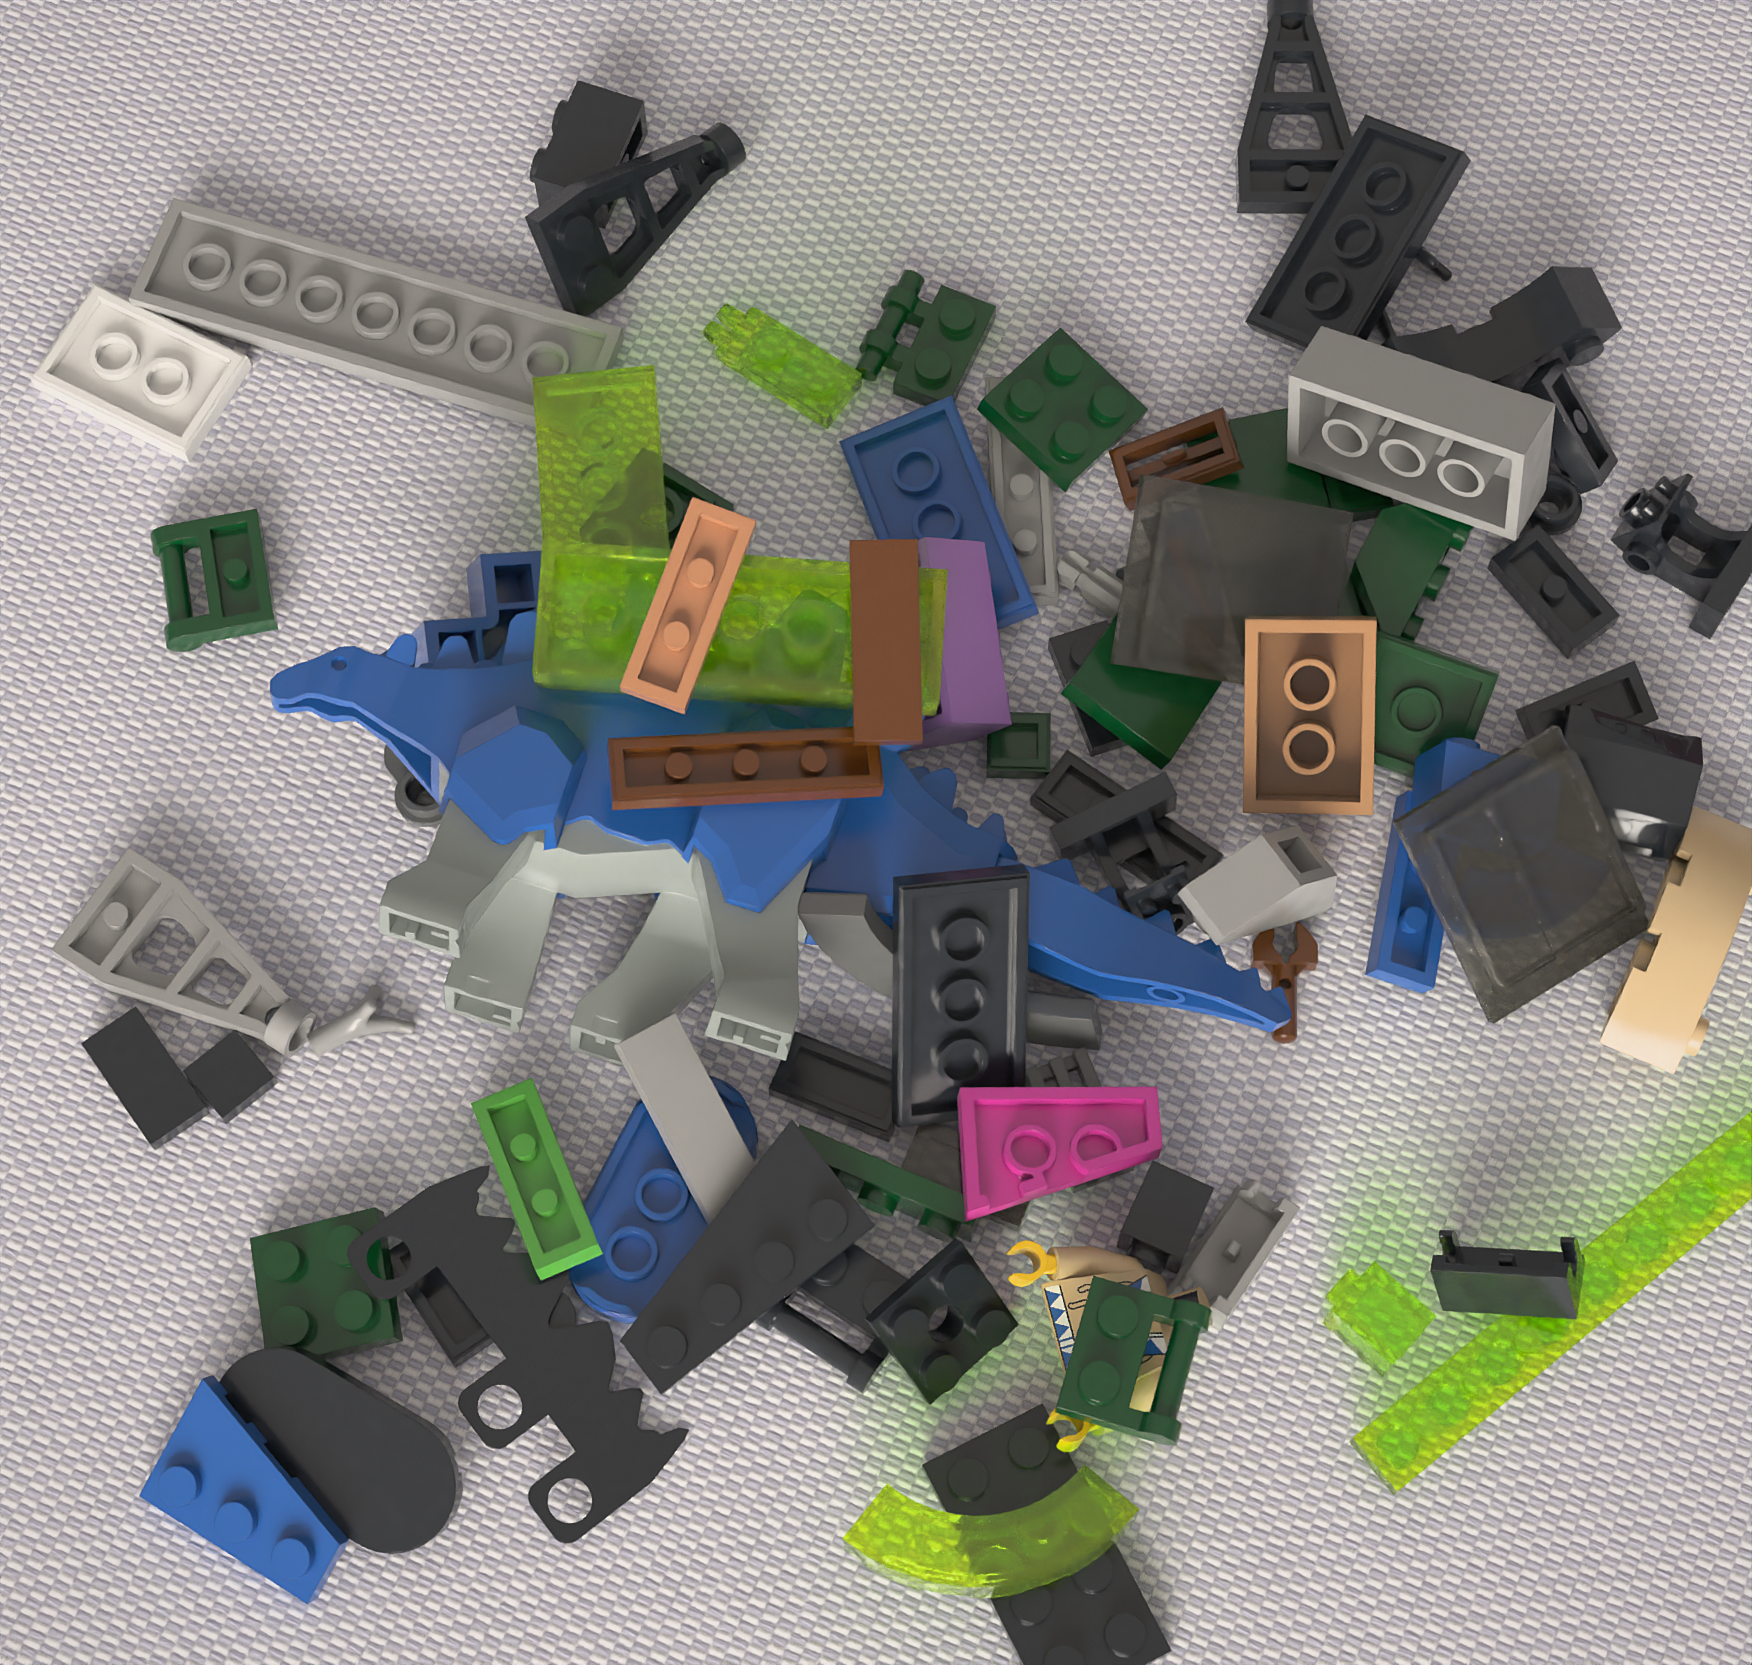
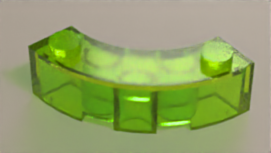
(990, 1552)

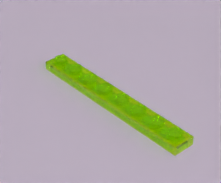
(1522, 1347)

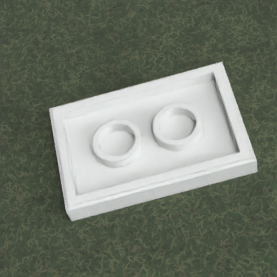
(141, 372)

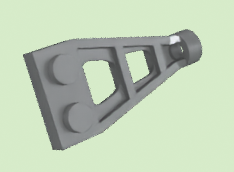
(124, 915)

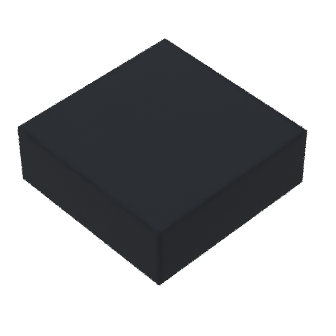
(230, 1076)

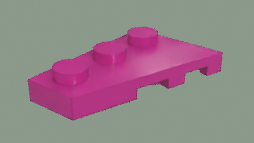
(1049, 1139)

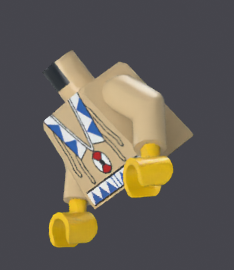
(1065, 1298)

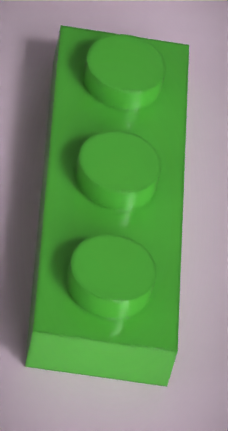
(536, 1179)

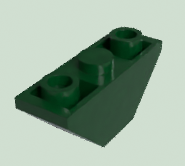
(1404, 565)

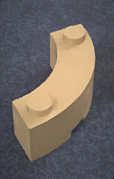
(1693, 926)

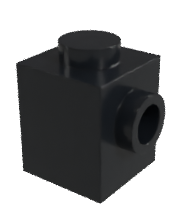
(1164, 1218)

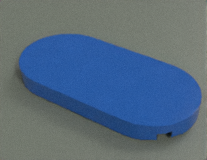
(644, 1214)

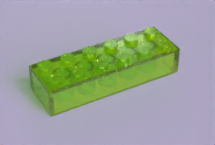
(775, 645)

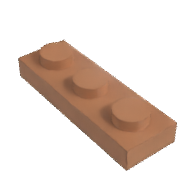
(688, 605)

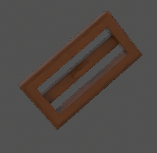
(1174, 436)

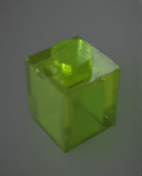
(1376, 1317)

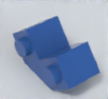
(498, 590)

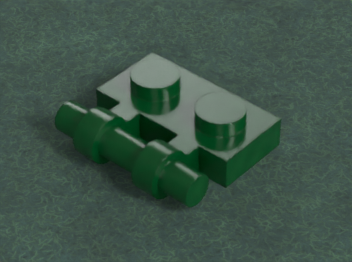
(943, 348)

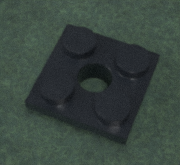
(973, 1323)

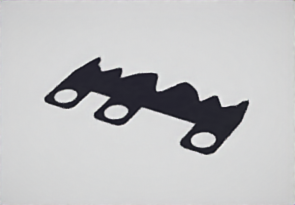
(550, 1368)

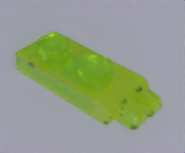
(783, 363)

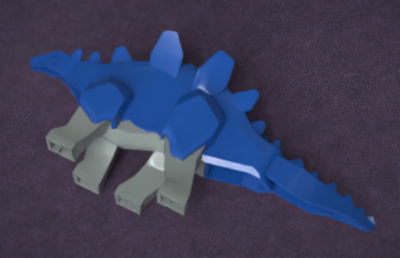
(535, 821)

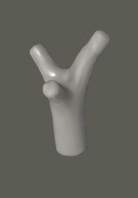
(356, 1023)

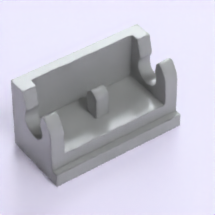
(1235, 1249)

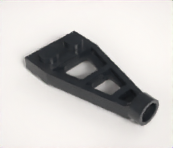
(1289, 178)
(571, 239)

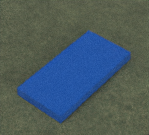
(927, 482)

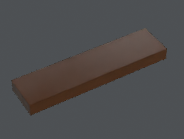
(741, 768)

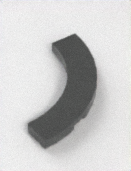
(862, 945)

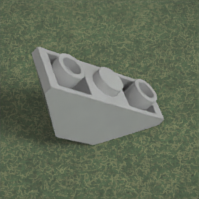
(1261, 887)

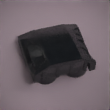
(1639, 776)

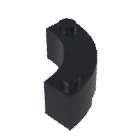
(1550, 318)

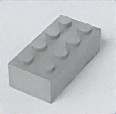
(1419, 432)

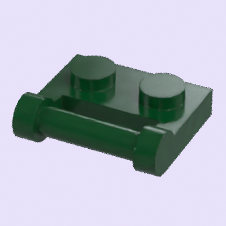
(233, 574)
(1110, 1354)

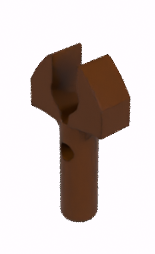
(1285, 974)

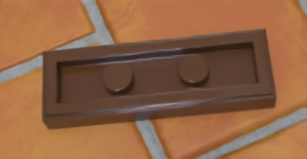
(885, 642)

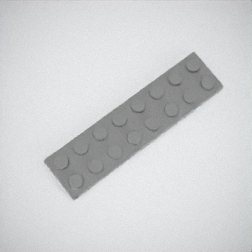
(364, 312)

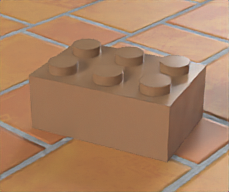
(1309, 714)

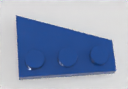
(241, 1499)

